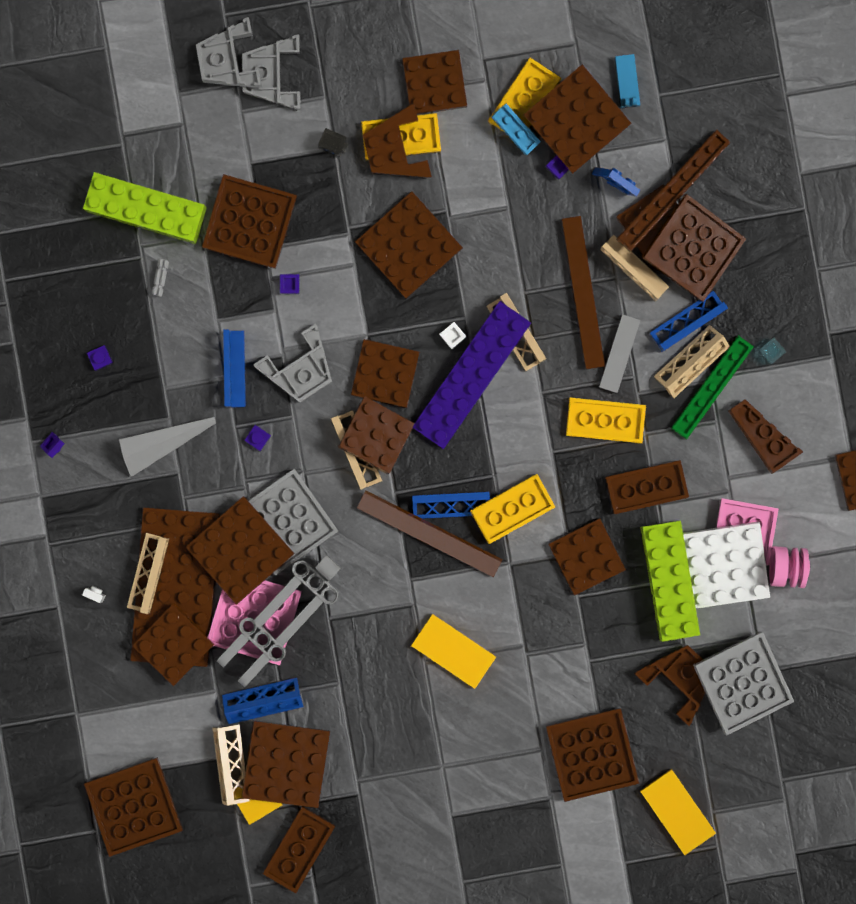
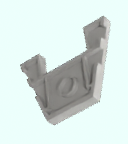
(219, 59)
(267, 61)
(305, 374)

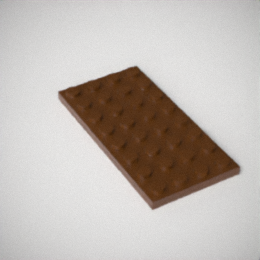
(182, 577)

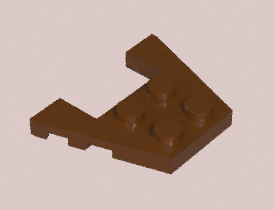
(387, 150)
(680, 671)

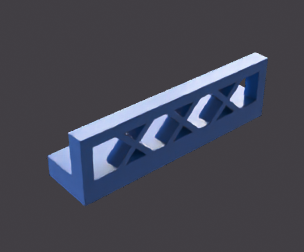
(693, 326)
(234, 368)
(448, 498)
(262, 705)

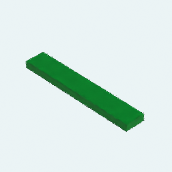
(712, 387)

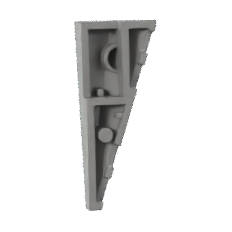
(147, 448)

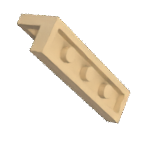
(634, 268)
(529, 339)
(695, 363)
(352, 459)
(154, 575)
(223, 765)

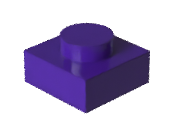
(557, 167)
(289, 284)
(99, 358)
(257, 438)
(52, 445)

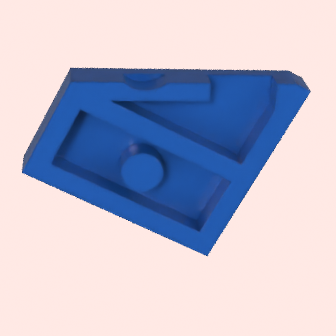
(615, 179)

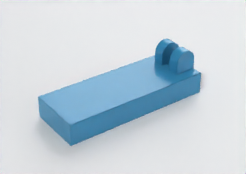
(627, 81)
(515, 129)

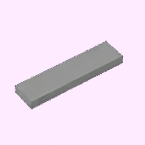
(619, 353)

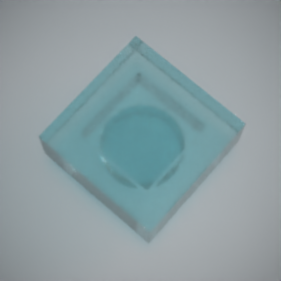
(772, 350)

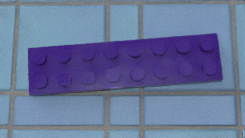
(471, 375)

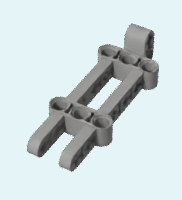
(325, 572)

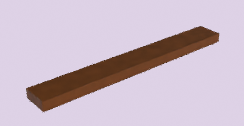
(673, 190)
(583, 292)
(429, 533)

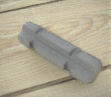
(160, 277)

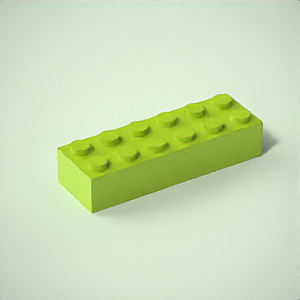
(145, 208)
(670, 581)

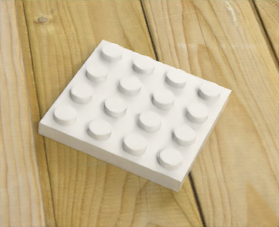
(727, 564)

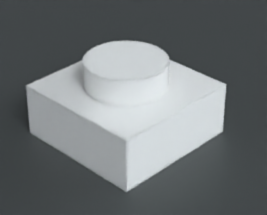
(452, 335)
(94, 593)

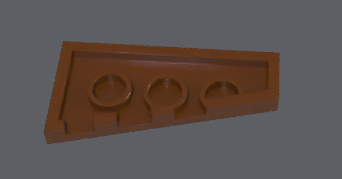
(764, 437)

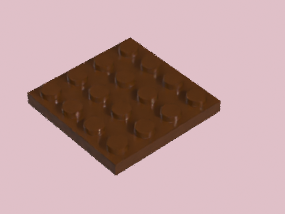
(577, 119)
(249, 221)
(409, 245)
(694, 248)
(240, 550)
(592, 754)
(285, 764)
(133, 807)

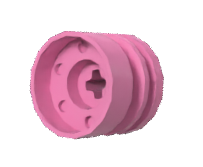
(792, 567)

